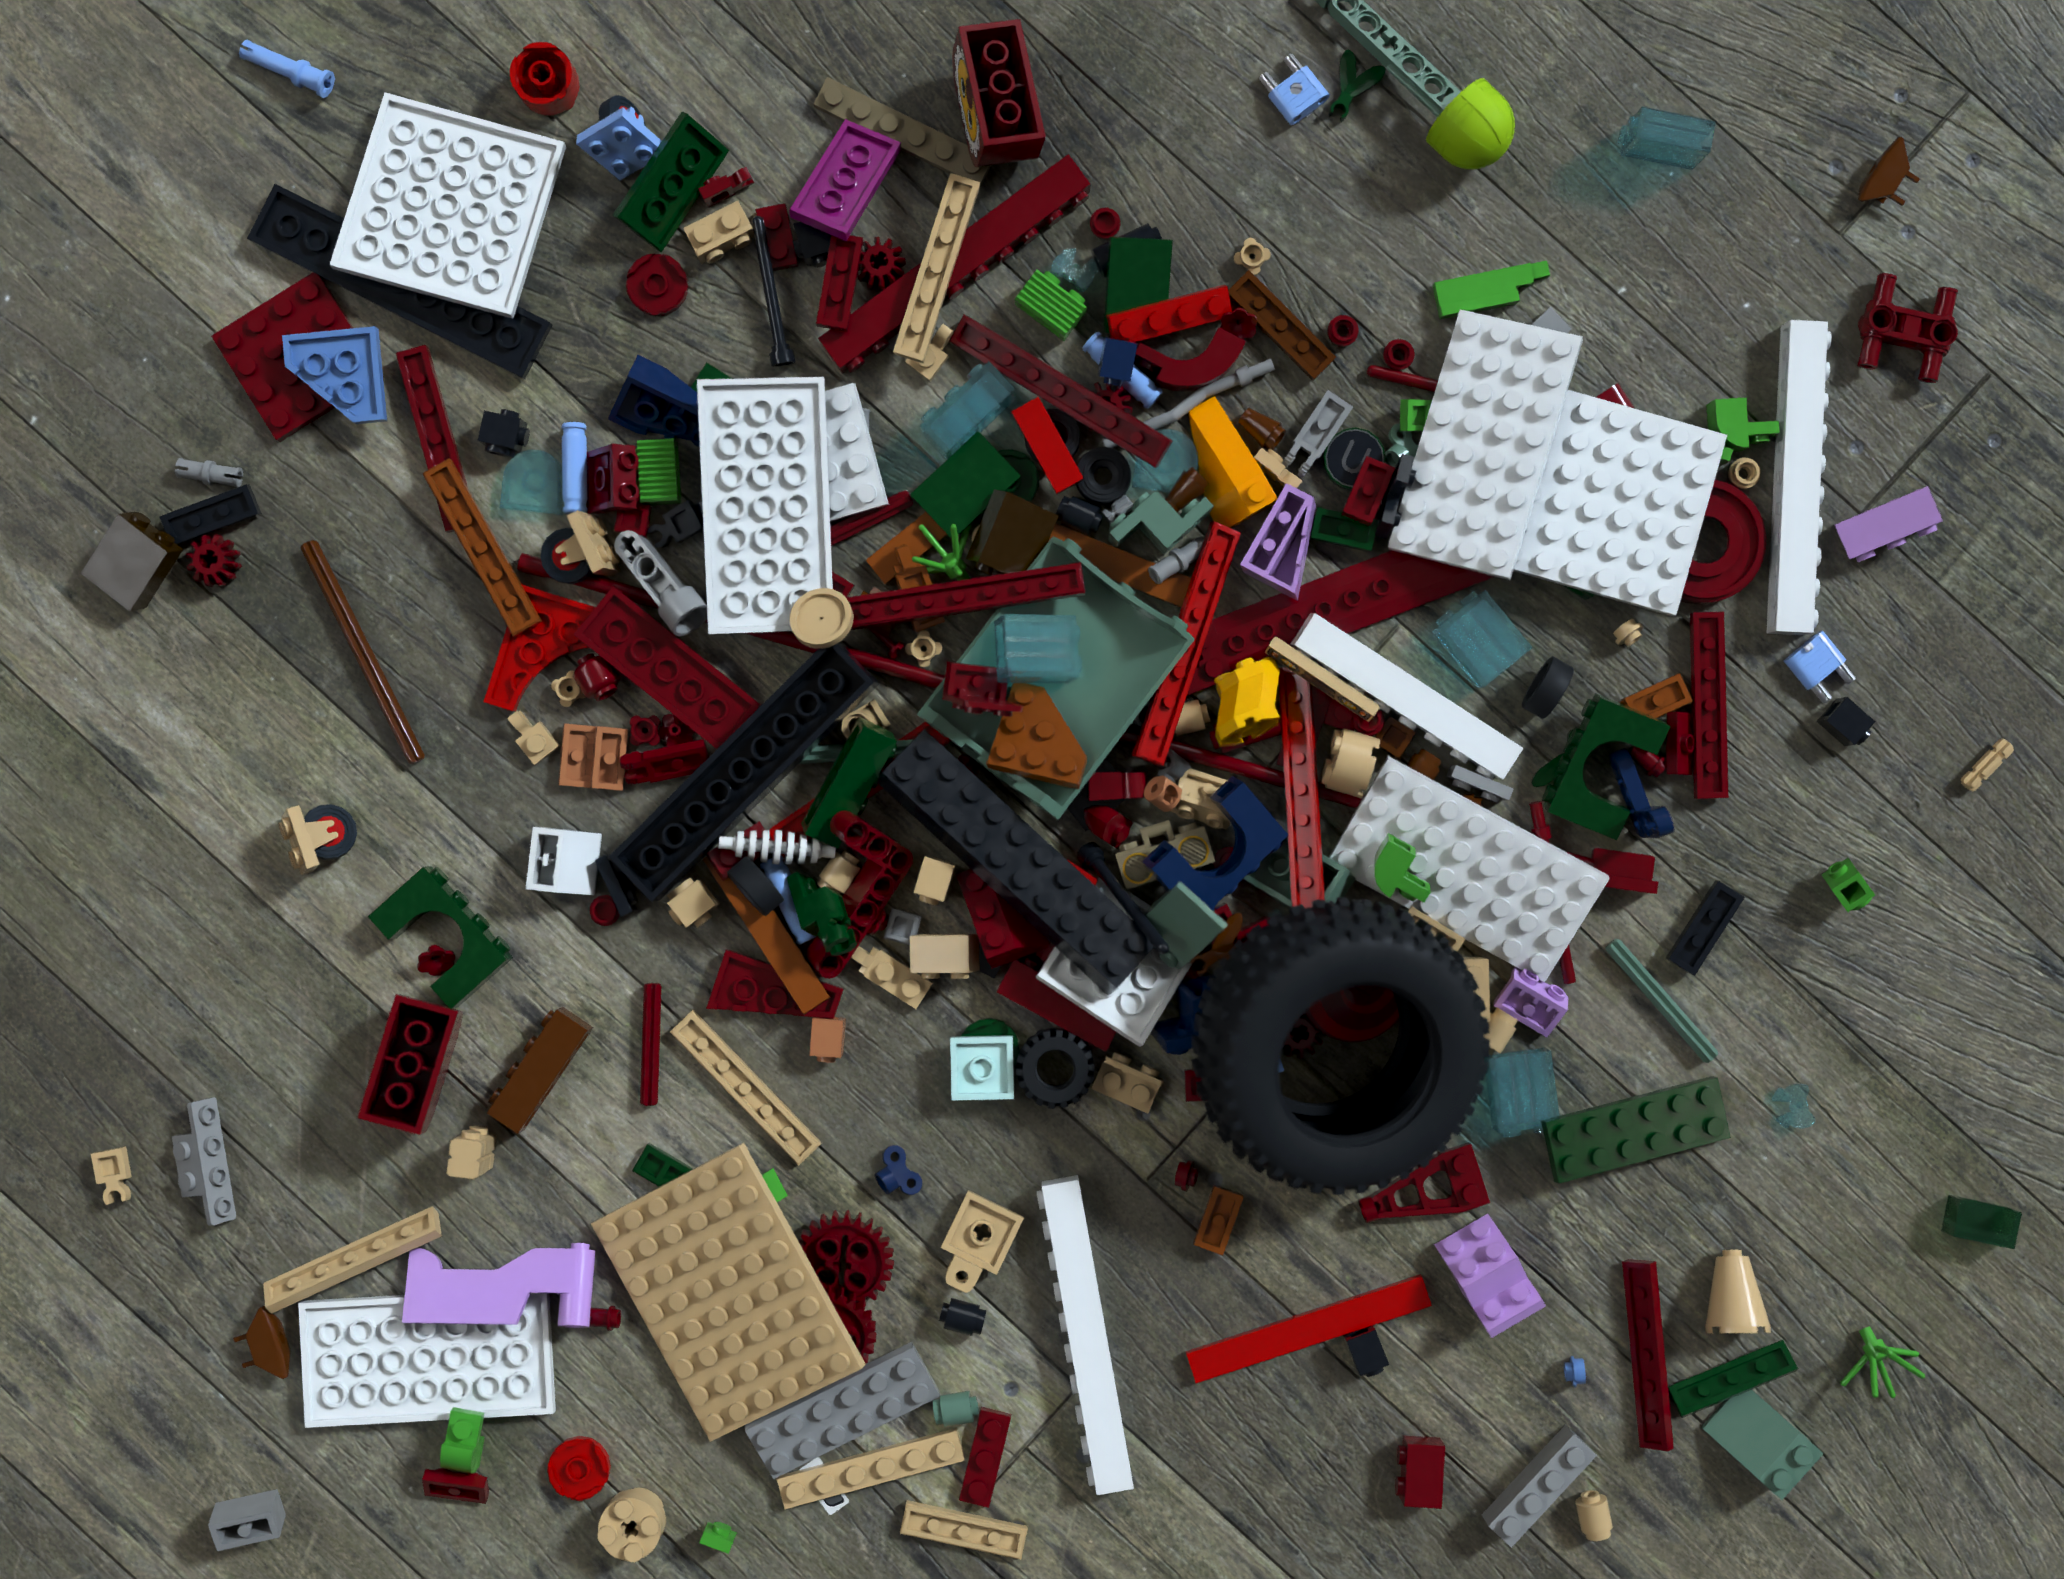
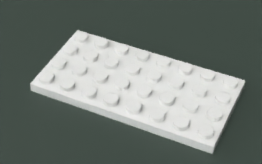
(1485, 443)
(763, 499)
(1482, 871)
(377, 1370)

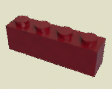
(1024, 989)

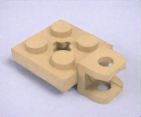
(974, 1254)

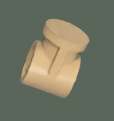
(869, 712)

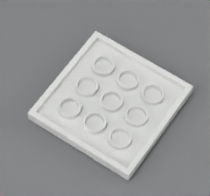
(852, 463)
(1134, 1004)

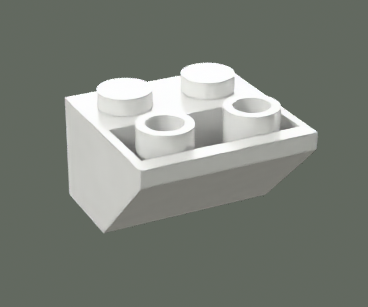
(563, 861)

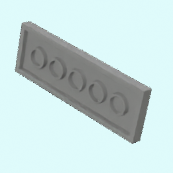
(842, 1410)

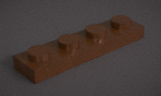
(1281, 325)

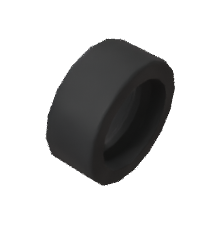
(1547, 687)
(755, 886)

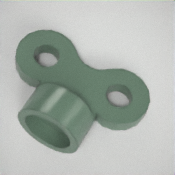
(1401, 445)

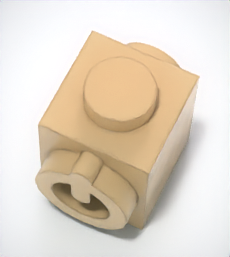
(691, 903)

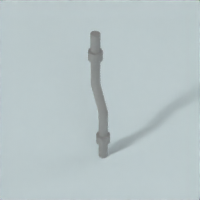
(1242, 376)

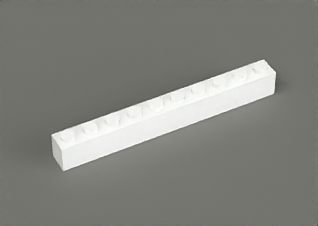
(1798, 477)
(1087, 1335)

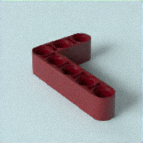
(863, 889)

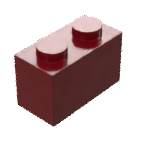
(1421, 1472)

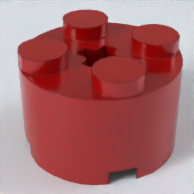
(529, 72)

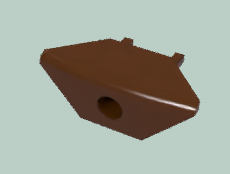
(1887, 174)
(267, 1344)

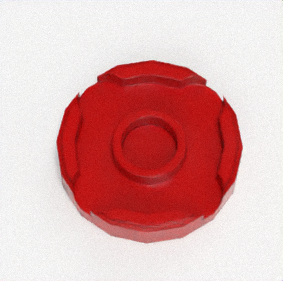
(579, 1468)

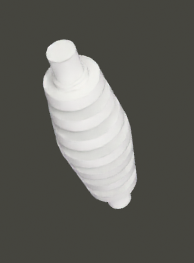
(777, 847)

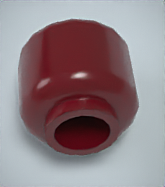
(596, 677)

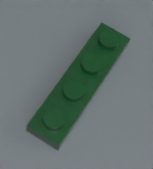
(1732, 1378)

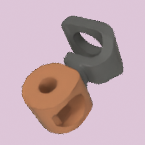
(1162, 789)

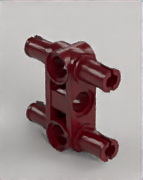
(1907, 328)

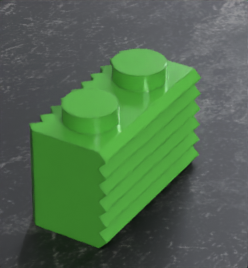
(1051, 304)
(658, 472)

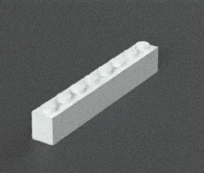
(1407, 697)

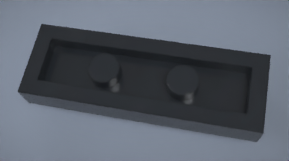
(211, 514)
(1705, 927)

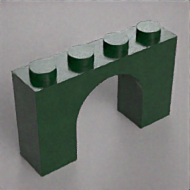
(1602, 723)
(481, 952)

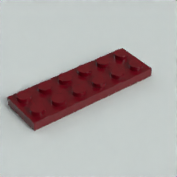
(666, 668)

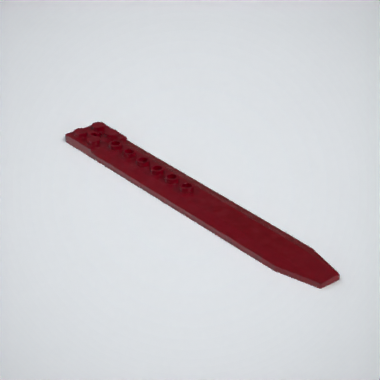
(1344, 598)

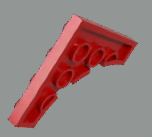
(532, 651)

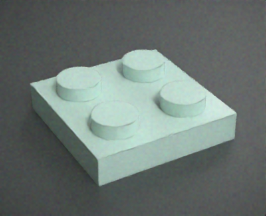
(982, 1067)

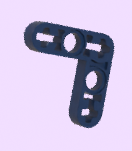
(1647, 819)

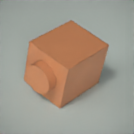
(827, 1038)

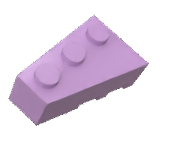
(1889, 524)
(1282, 543)

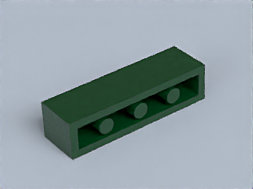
(850, 779)

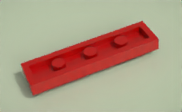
(1170, 315)

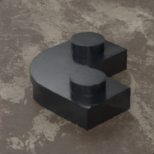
(1401, 478)

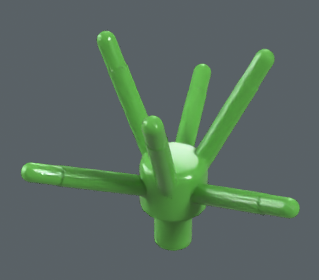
(952, 562)
(1875, 1352)

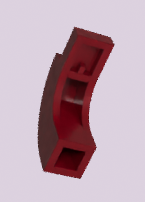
(1195, 372)

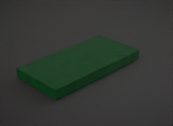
(671, 182)

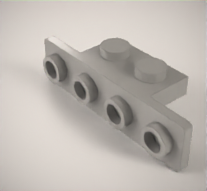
(203, 1162)

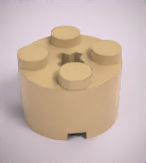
(1350, 763)
(626, 1541)

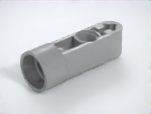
(678, 604)

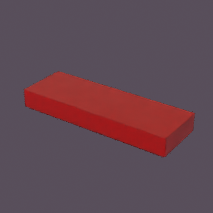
(1047, 445)

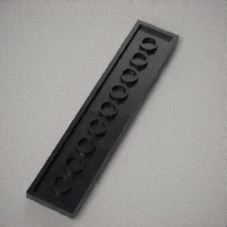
(308, 238)

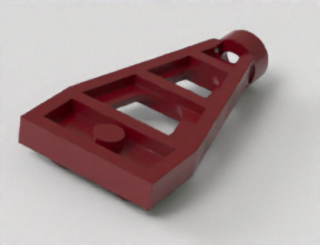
(1464, 1179)

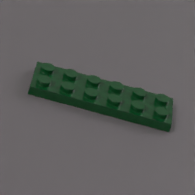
(1635, 1129)

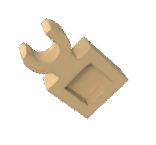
(1272, 465)
(111, 1168)

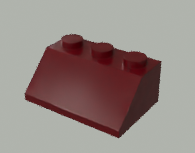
(999, 926)

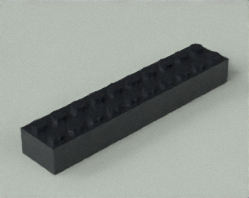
(743, 770)
(1016, 862)

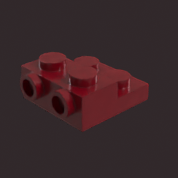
(612, 479)

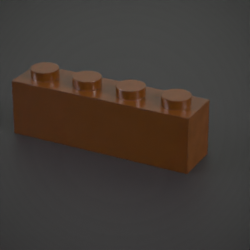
(539, 1069)

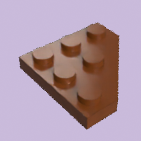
(1037, 741)

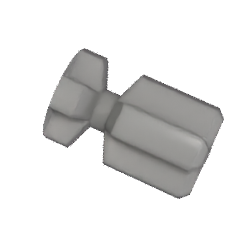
(1120, 506)

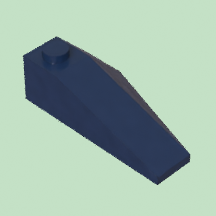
(657, 403)

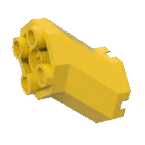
(1247, 701)

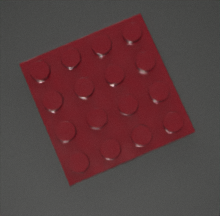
(257, 357)

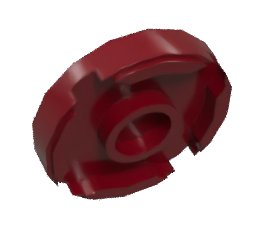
(657, 284)

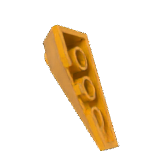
(1236, 480)

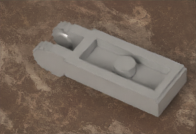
(1319, 430)

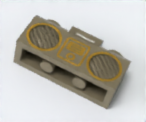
(1190, 843)

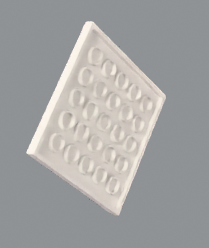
(448, 205)
(1620, 503)

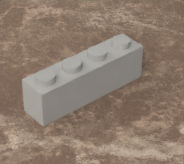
(1538, 1485)

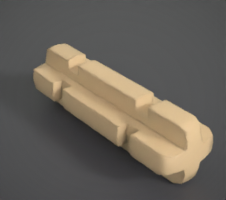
(1987, 764)

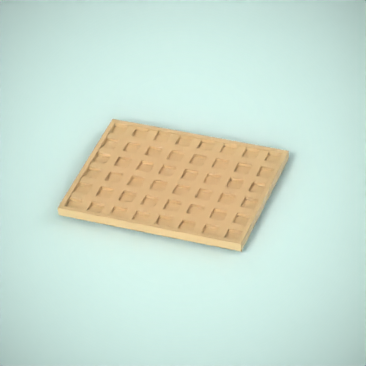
(728, 1293)

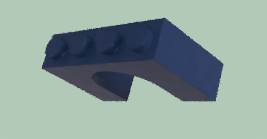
(1255, 837)

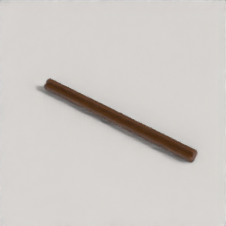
(362, 651)

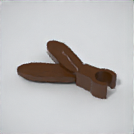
(1222, 943)

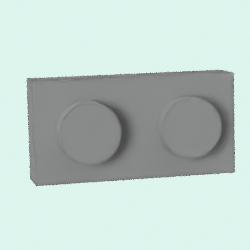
(1490, 789)

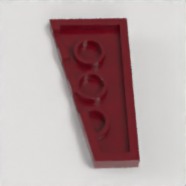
(755, 987)

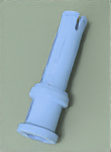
(299, 72)

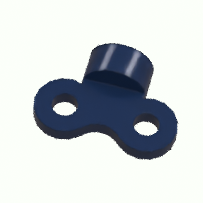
(896, 1173)

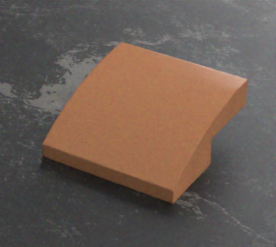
(592, 756)

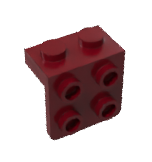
(977, 690)

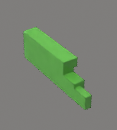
(1486, 289)

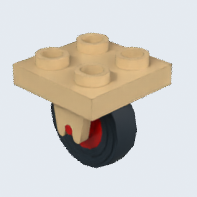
(579, 551)
(322, 833)

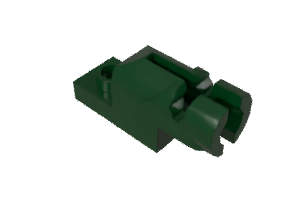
(822, 914)

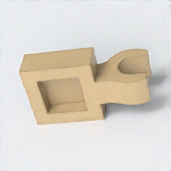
(935, 356)
(535, 740)

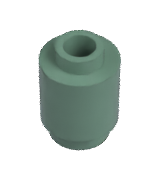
(955, 1409)

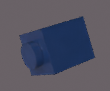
(1117, 361)

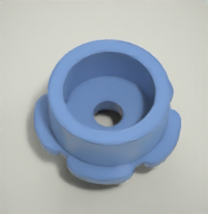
(1575, 1371)

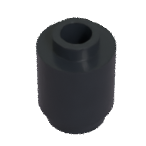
(1079, 515)
(962, 1317)

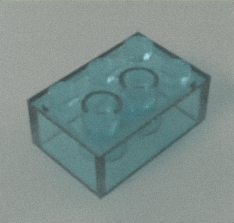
(967, 409)

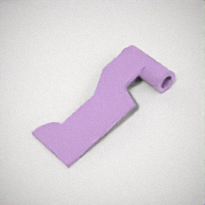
(501, 1294)

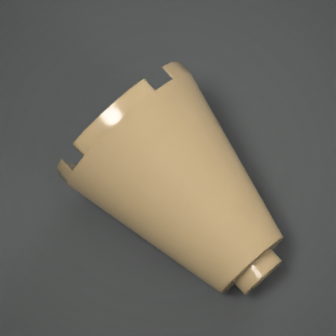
(1735, 1296)

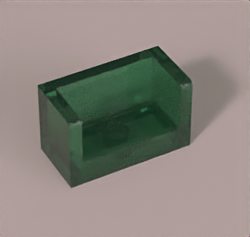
(1981, 1221)

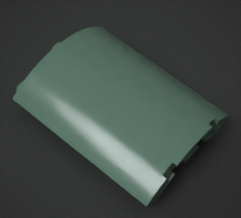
(1124, 660)

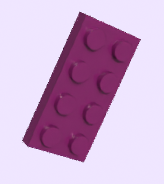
(845, 180)

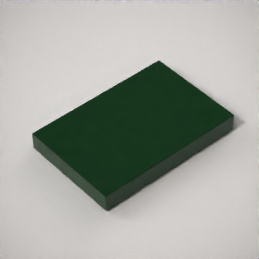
(1136, 273)
(964, 484)

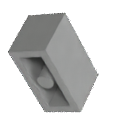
(247, 1520)

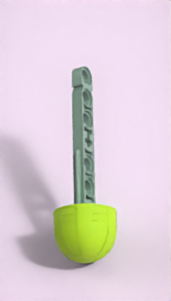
(1471, 124)

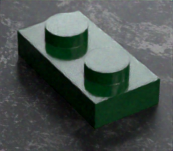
(1340, 530)

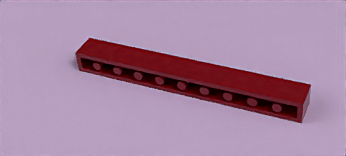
(983, 244)

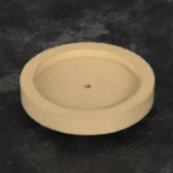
(821, 618)

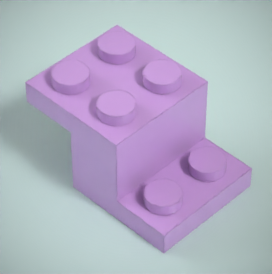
(1489, 1275)

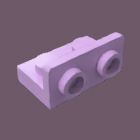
(1532, 1001)

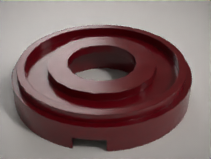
(1744, 549)

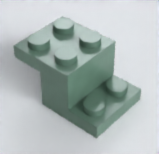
(1158, 521)

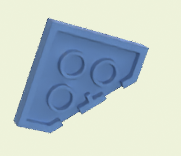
(342, 369)

